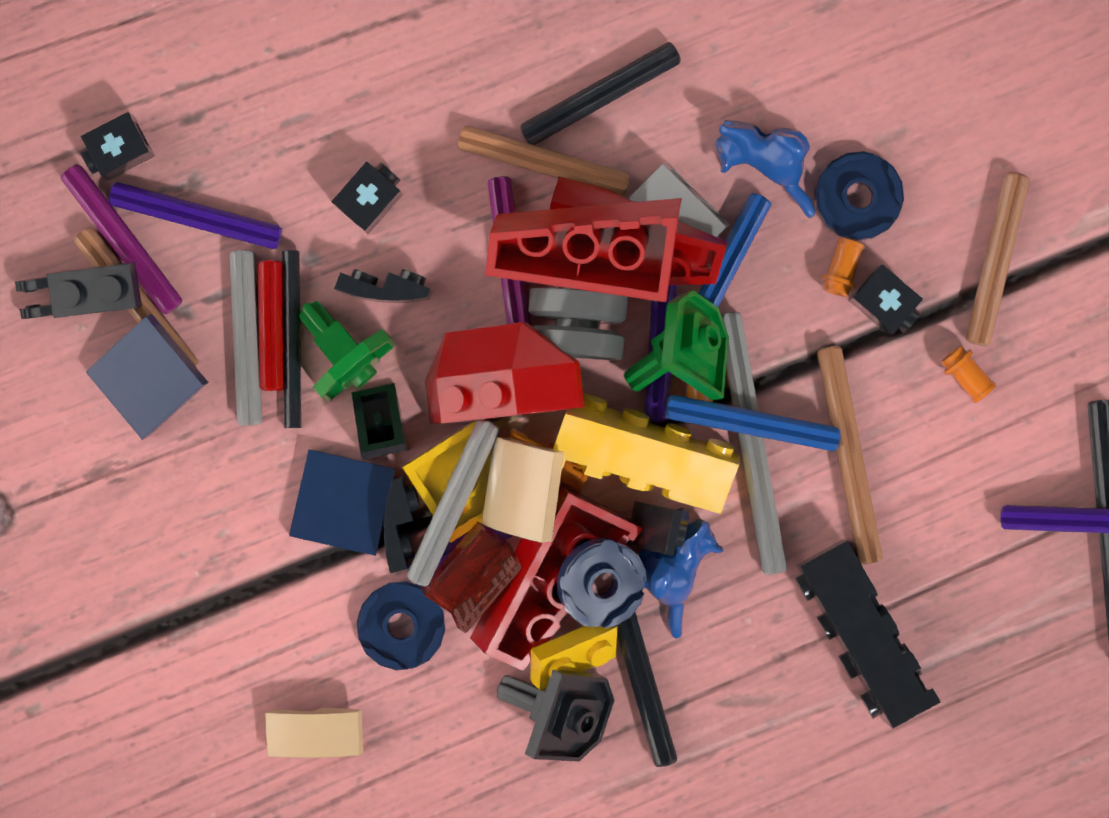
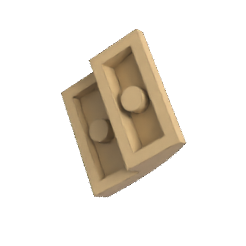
(522, 489)

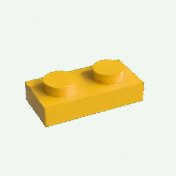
(573, 652)

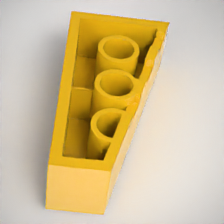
(647, 454)

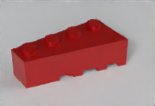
(589, 248)

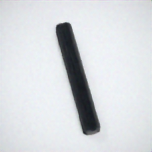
(600, 93)
(646, 692)

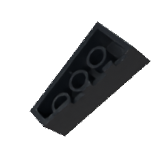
(865, 634)

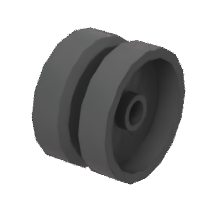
(577, 321)

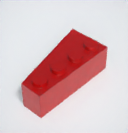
(529, 606)

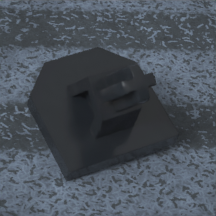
(567, 713)

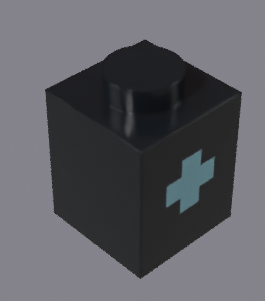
(115, 147)
(368, 196)
(887, 301)

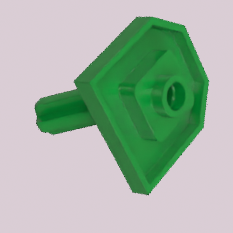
(689, 348)
(351, 361)

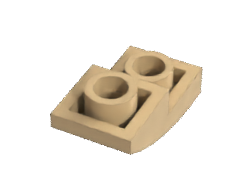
(314, 733)

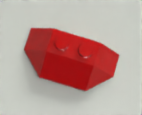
(500, 375)

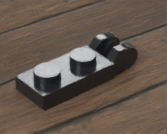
(84, 291)

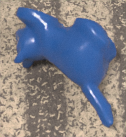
(774, 155)
(673, 577)

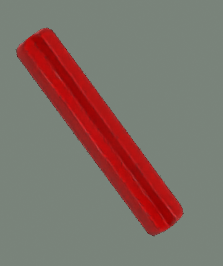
(270, 325)

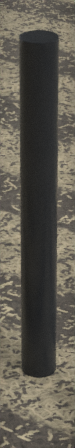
(291, 338)

